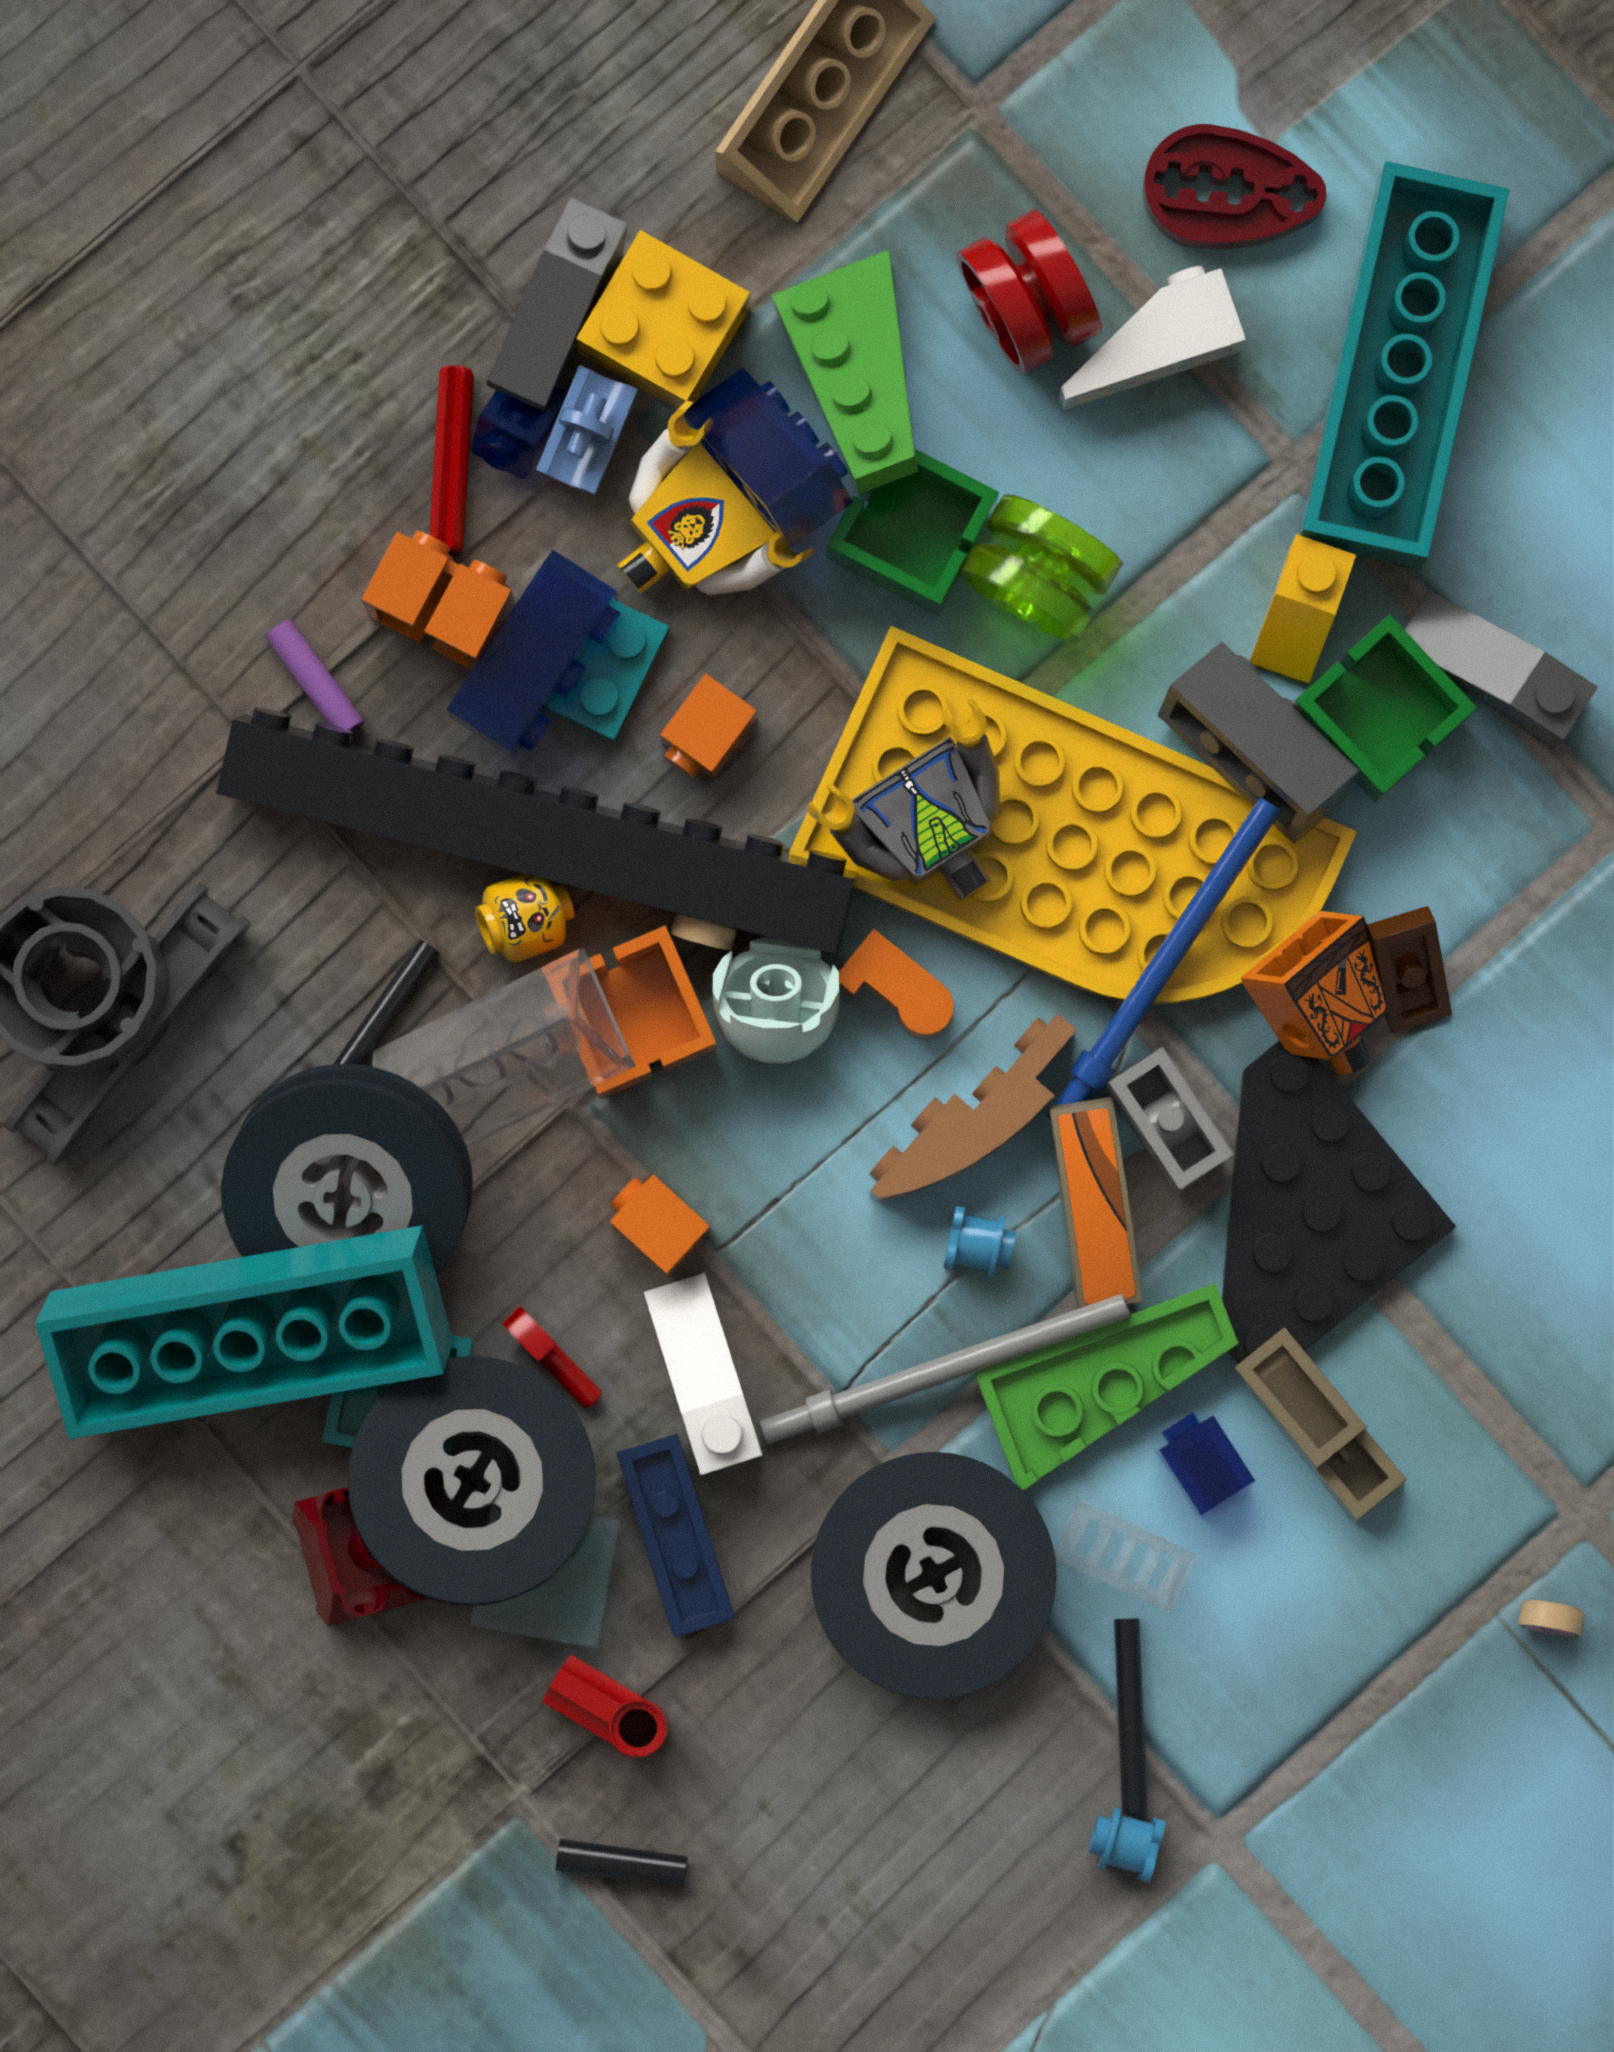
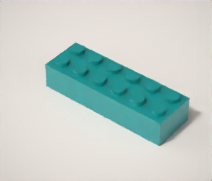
(1403, 364)
(245, 1332)

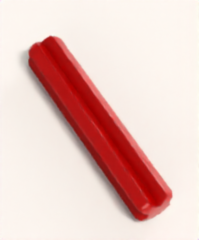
(451, 456)

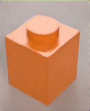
(706, 728)
(657, 1222)

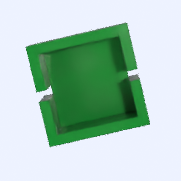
(914, 532)
(1386, 707)

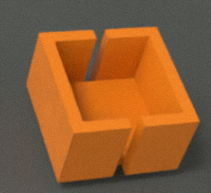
(427, 593)
(652, 1008)

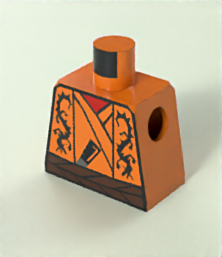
(1322, 990)

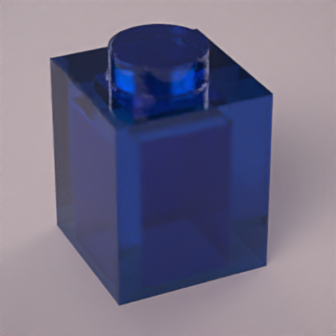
(1203, 1462)

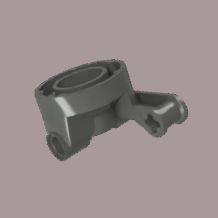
(147, 987)

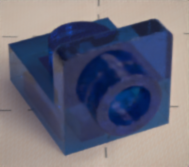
(512, 431)

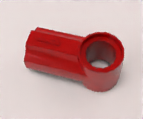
(602, 1705)

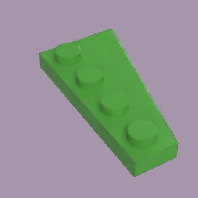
(854, 361)
(1083, 1387)

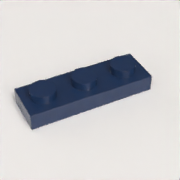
(675, 1535)

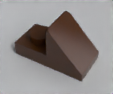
(1411, 969)

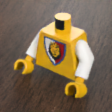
(698, 520)

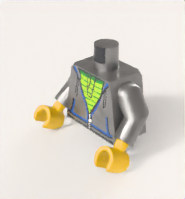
(925, 812)

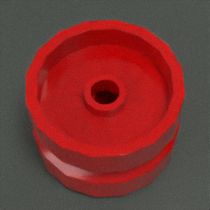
(1029, 292)

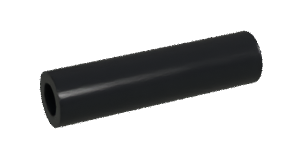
(621, 1863)

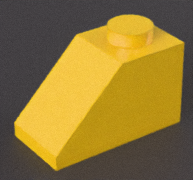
(1302, 609)

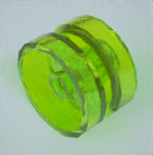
(1040, 568)

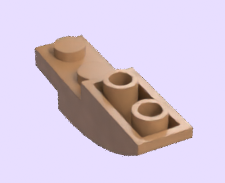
(957, 1136)

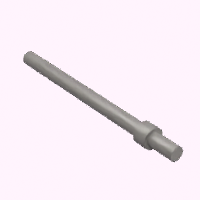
(826, 1410)

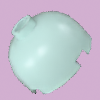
(775, 1000)

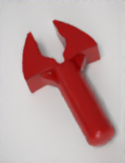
(552, 1358)

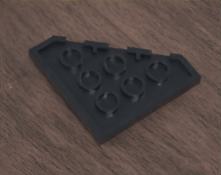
(1314, 1206)

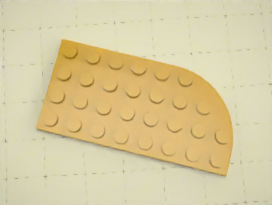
(1091, 837)

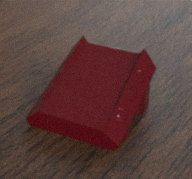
(339, 1565)

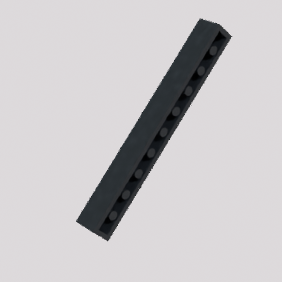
(538, 831)

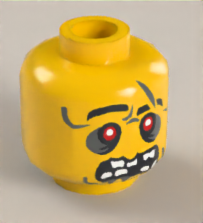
(524, 916)

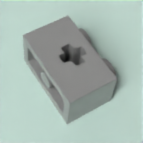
(1168, 1120)

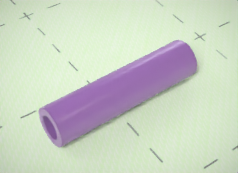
(313, 676)

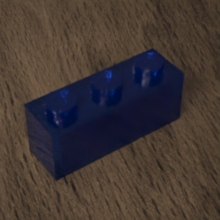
(771, 455)
(535, 656)

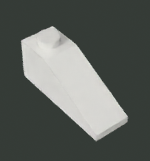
(1173, 332)
(703, 1374)

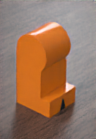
(916, 996)

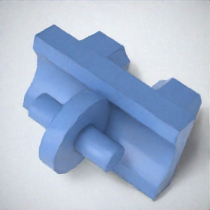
(587, 431)

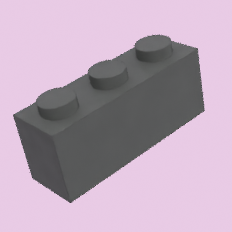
(1257, 740)

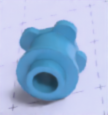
(979, 1243)
(1127, 1843)

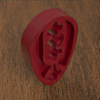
(1223, 153)

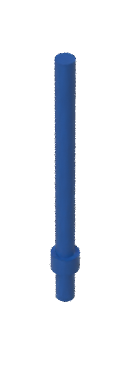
(1094, 1068)

